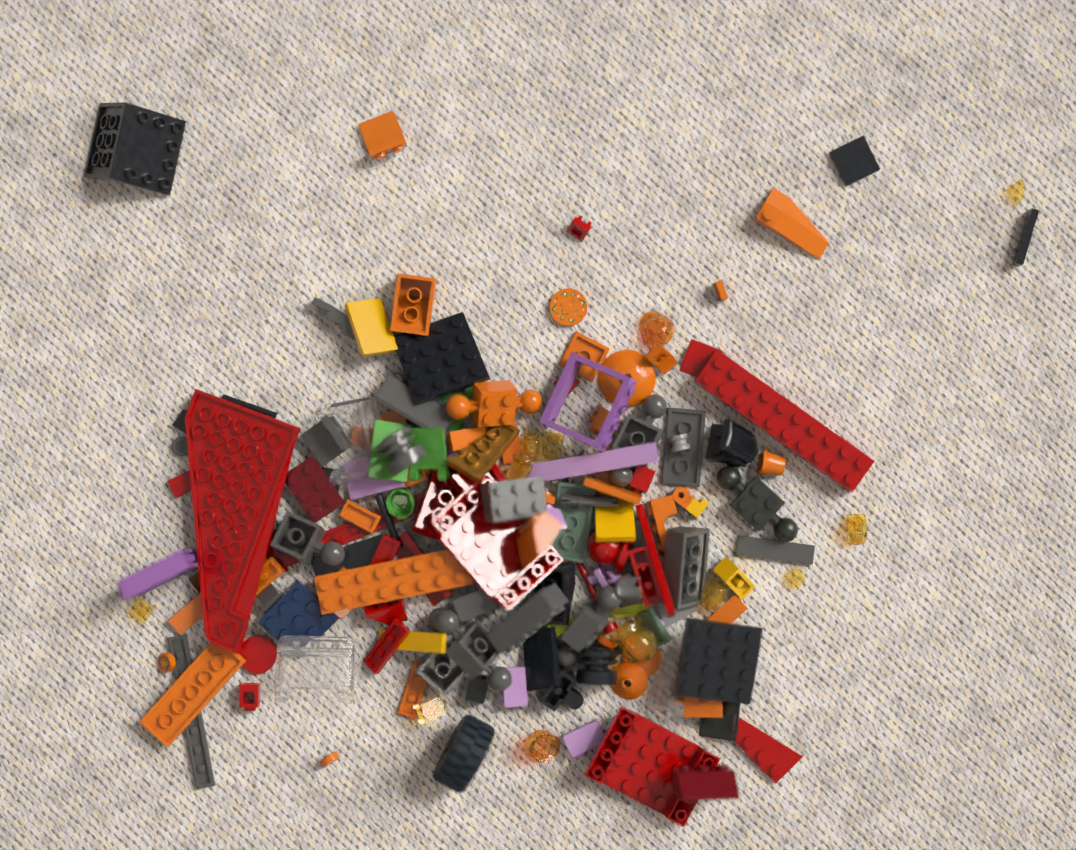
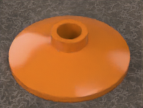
(634, 674)

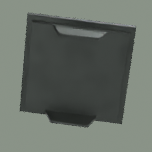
(722, 728)

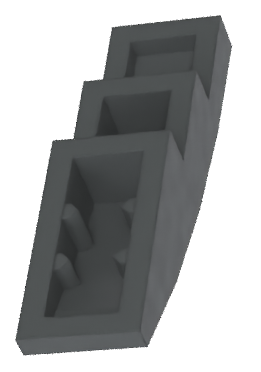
(335, 316)

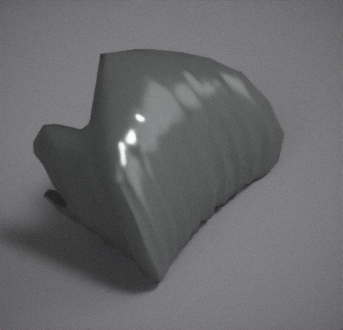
(628, 591)

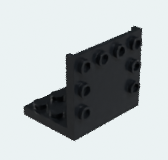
(135, 147)

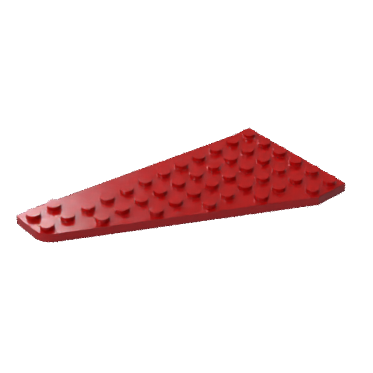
(236, 490)

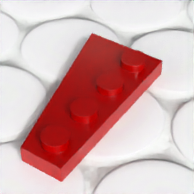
(766, 751)

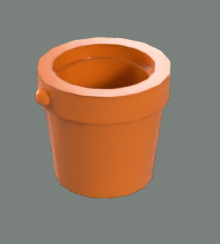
(770, 464)

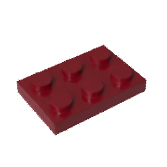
(313, 490)

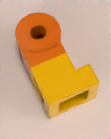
(685, 500)

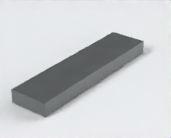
(775, 550)

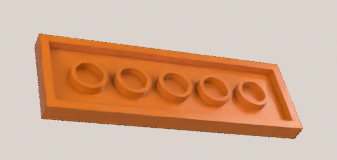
(191, 693)

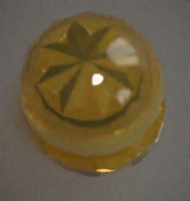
(636, 642)

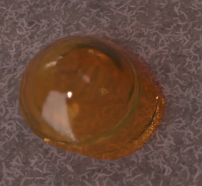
(656, 328)
(541, 746)

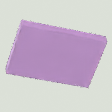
(370, 486)

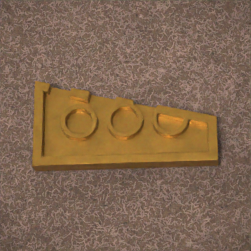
(484, 452)

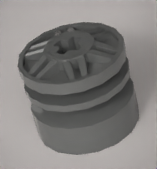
(401, 450)

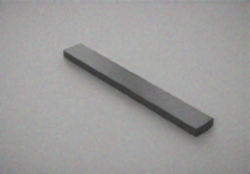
(195, 731)

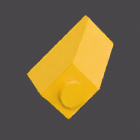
(734, 578)

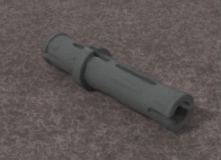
(589, 501)

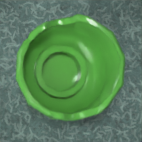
(400, 503)

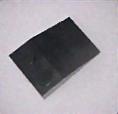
(564, 578)

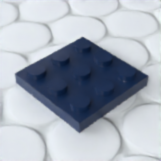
(296, 614)

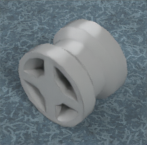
(679, 442)

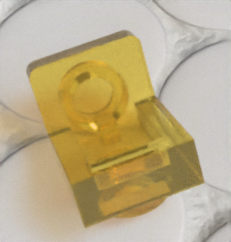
(519, 468)
(856, 529)

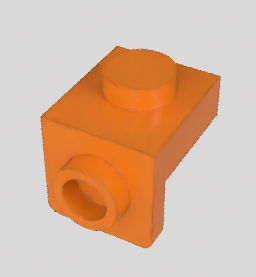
(661, 358)

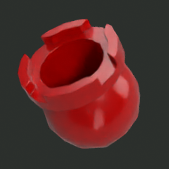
(608, 552)

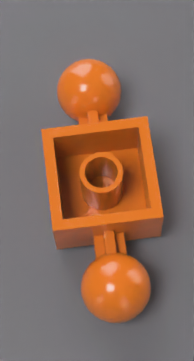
(493, 403)

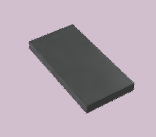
(684, 465)

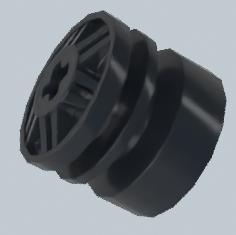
(596, 666)

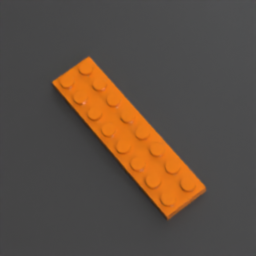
(389, 581)

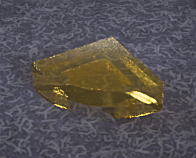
(1016, 192)

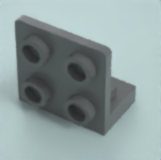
(326, 439)

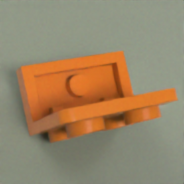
(383, 135)

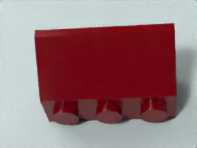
(705, 783)

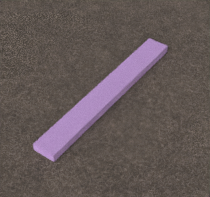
(596, 462)

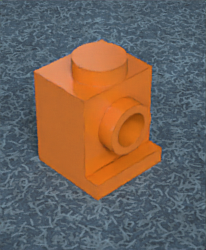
(597, 420)

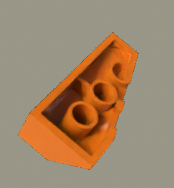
(789, 222)

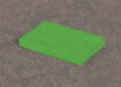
(378, 466)

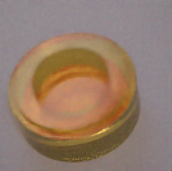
(795, 578)

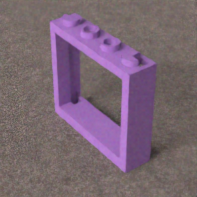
(562, 389)
(158, 573)

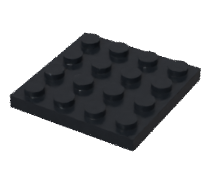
(442, 360)
(718, 661)

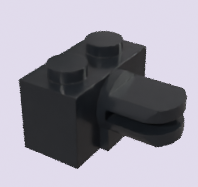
(562, 693)

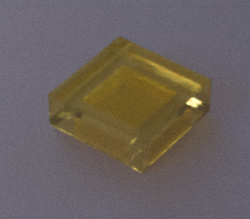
(141, 610)

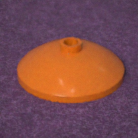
(637, 367)

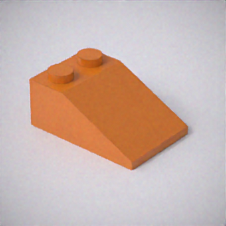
(413, 304)

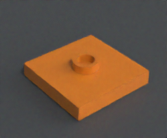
(702, 708)

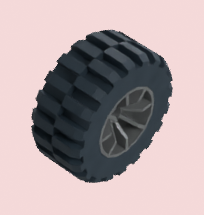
(464, 753)

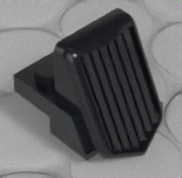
(731, 444)

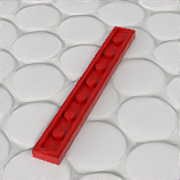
(349, 532)

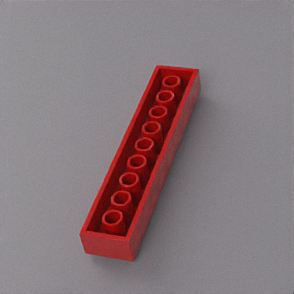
(783, 421)

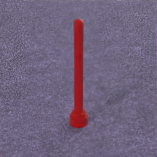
(612, 626)

